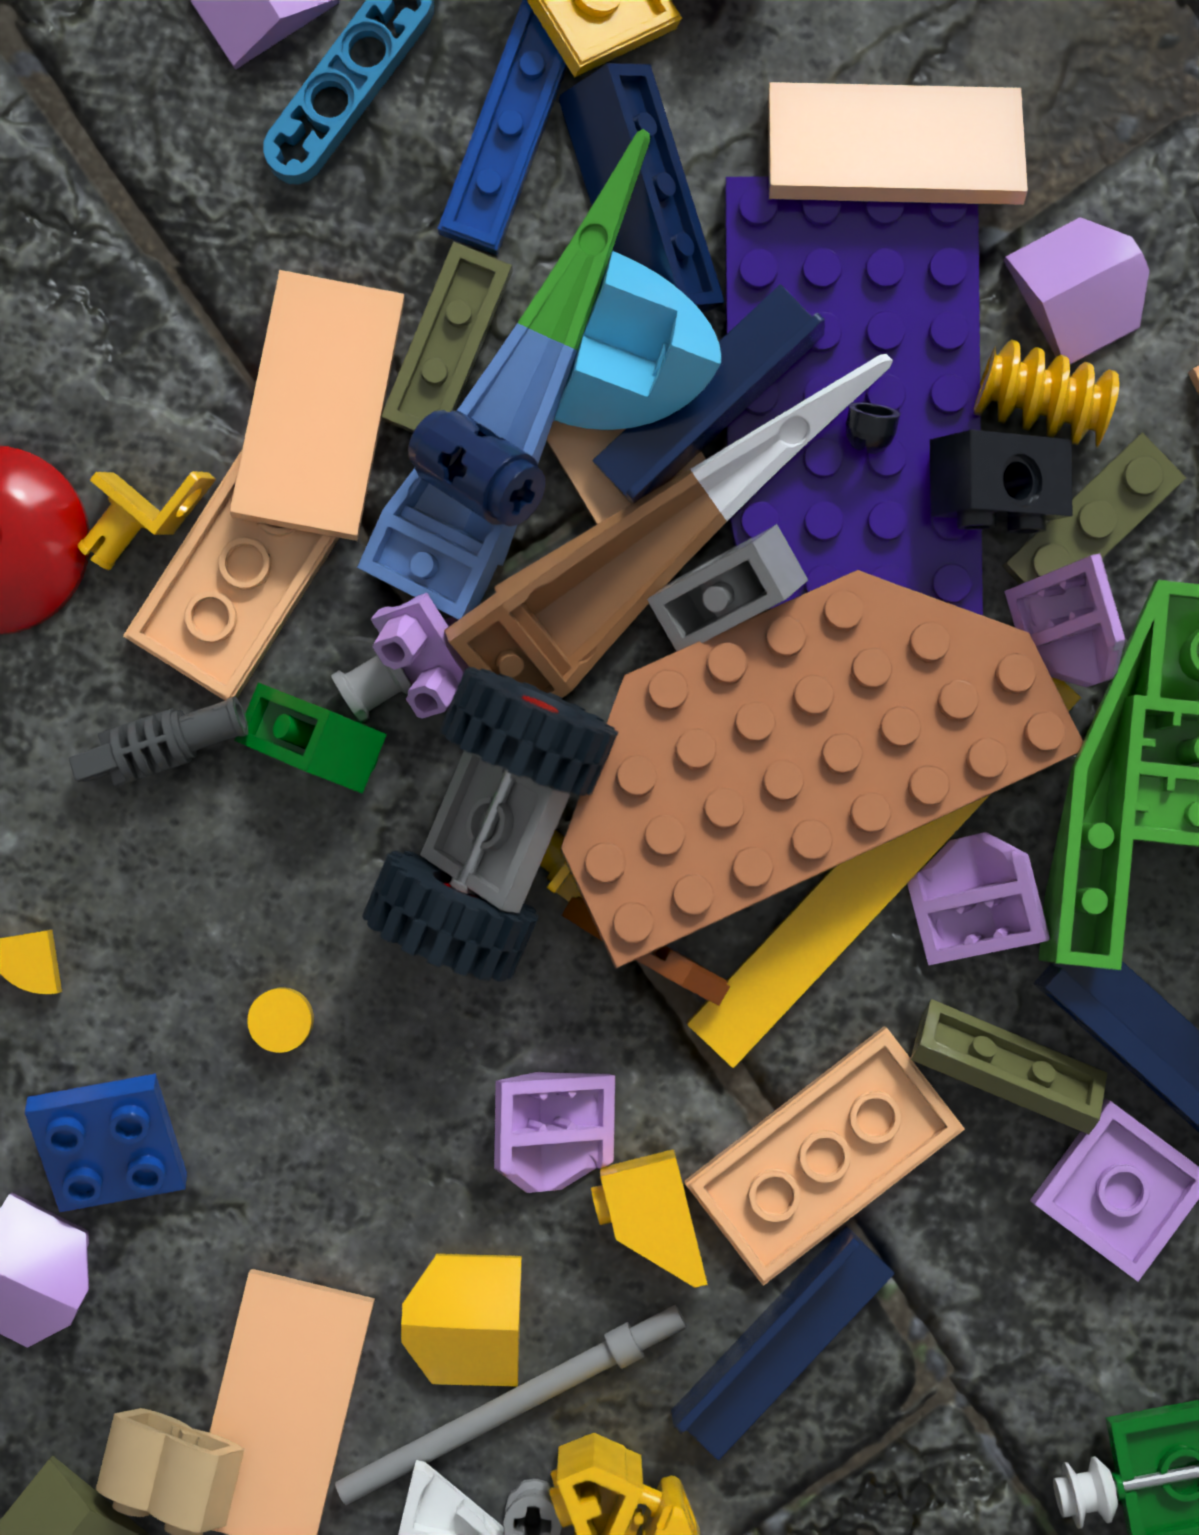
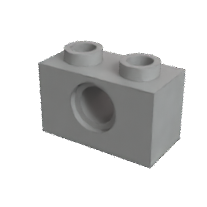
(728, 589)

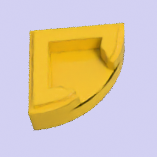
(31, 962)

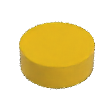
(280, 1019)

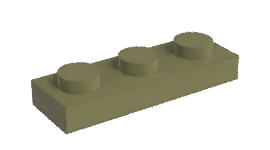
(448, 337)
(1101, 511)
(1010, 1066)

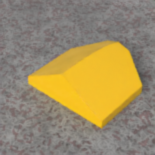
(466, 1320)

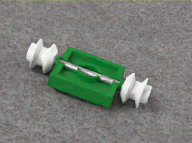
(1154, 1474)

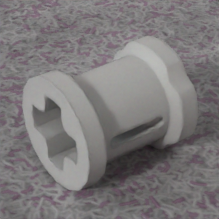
(370, 686)
(531, 1493)

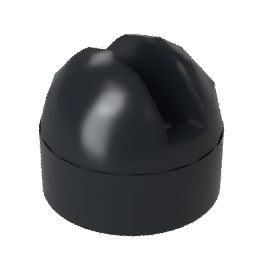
(871, 426)

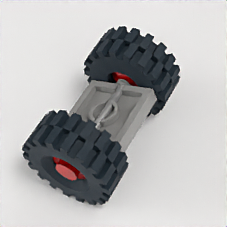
(493, 827)

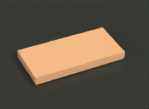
(896, 143)
(317, 405)
(227, 594)
(824, 1155)
(288, 1399)

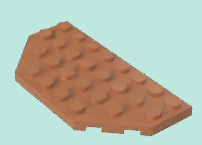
(801, 752)

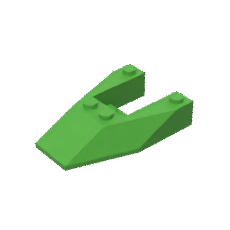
(1128, 781)

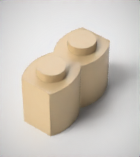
(169, 1472)

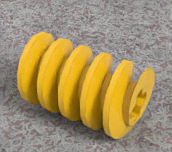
(1048, 392)

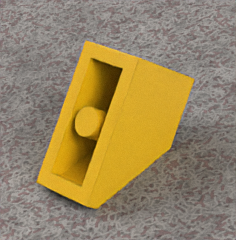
(651, 1213)

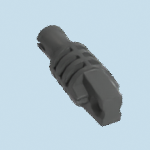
(158, 742)

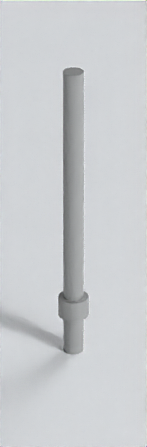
(622, 1347)

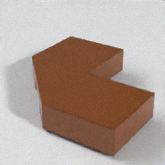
(663, 961)

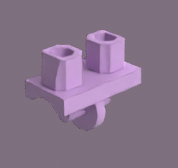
(416, 641)

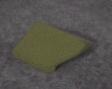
(64, 1505)

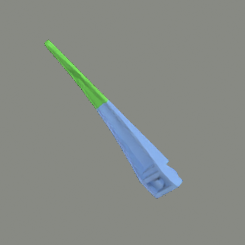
(432, 540)

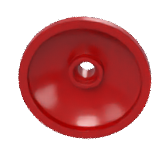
(38, 540)

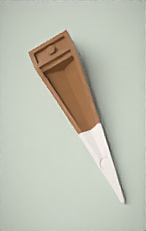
(578, 600)

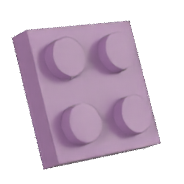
(1121, 1190)

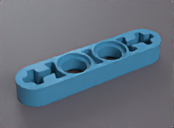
(357, 82)

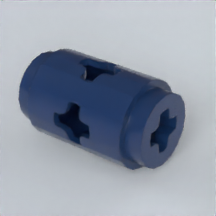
(476, 467)

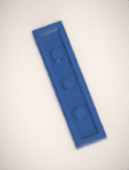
(505, 137)

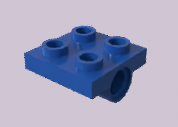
(106, 1142)

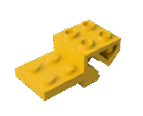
(602, 1485)

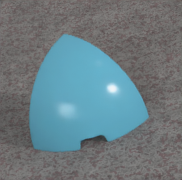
(639, 354)

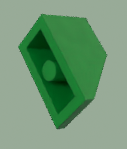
(311, 738)

